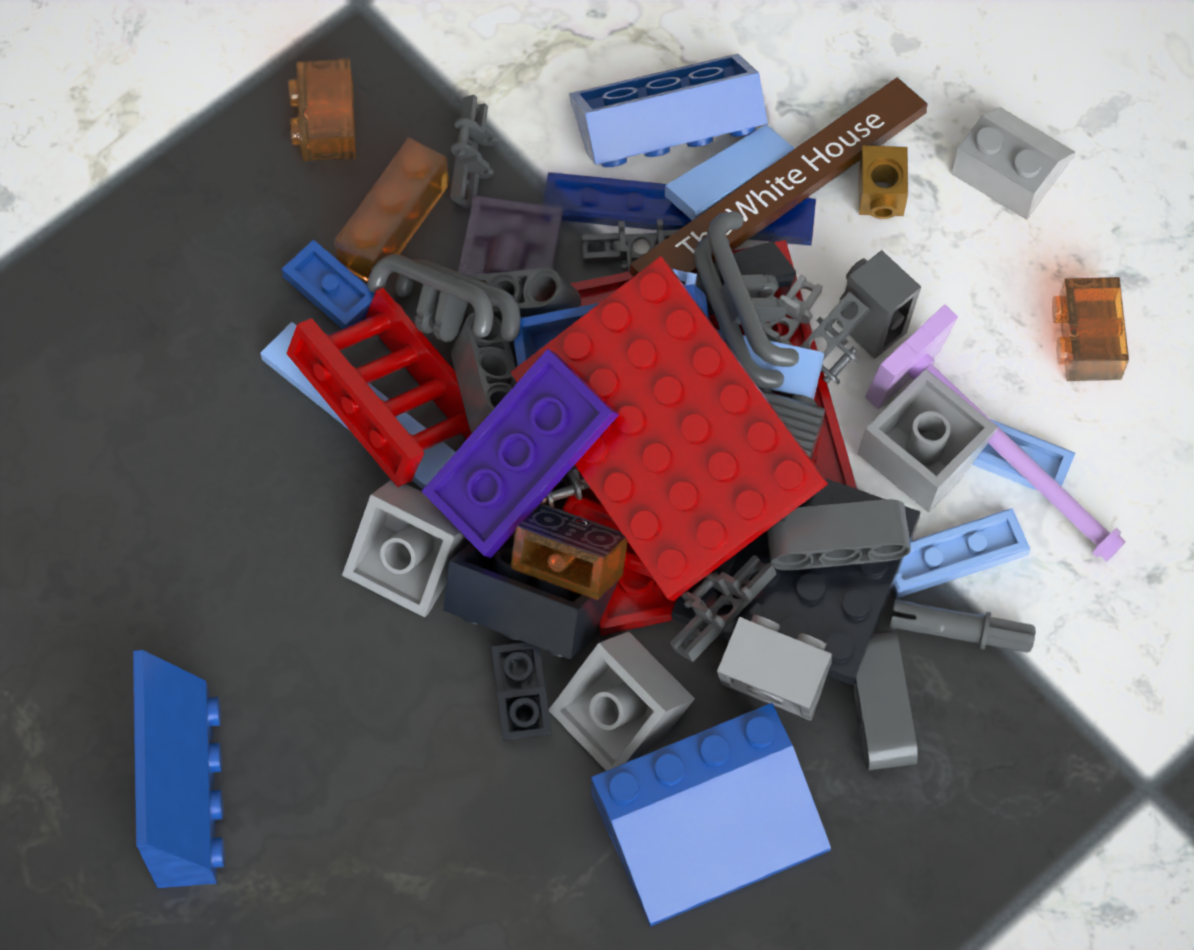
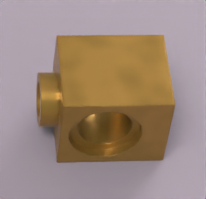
(885, 165)

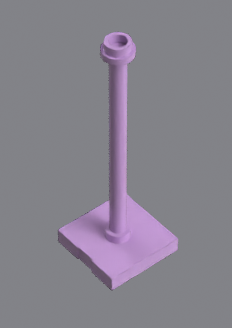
(917, 355)

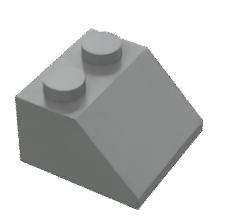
(1010, 161)
(926, 440)
(403, 548)
(775, 666)
(620, 702)

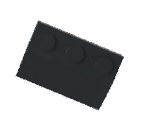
(521, 605)

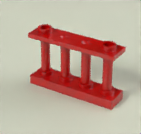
(357, 404)

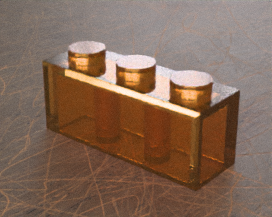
(393, 208)

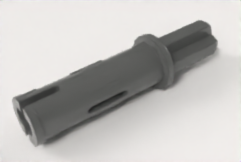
(965, 626)

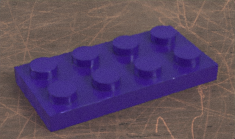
(519, 453)

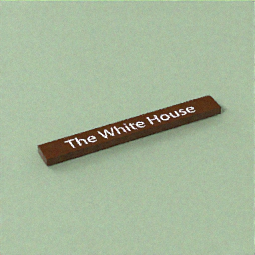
(796, 174)

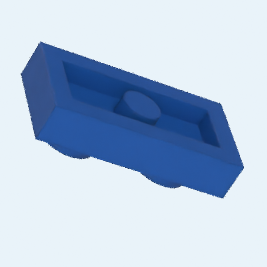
(328, 285)

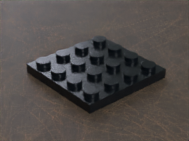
(826, 602)

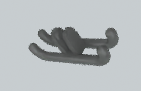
(446, 297)
(742, 302)

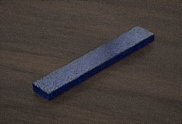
(642, 203)

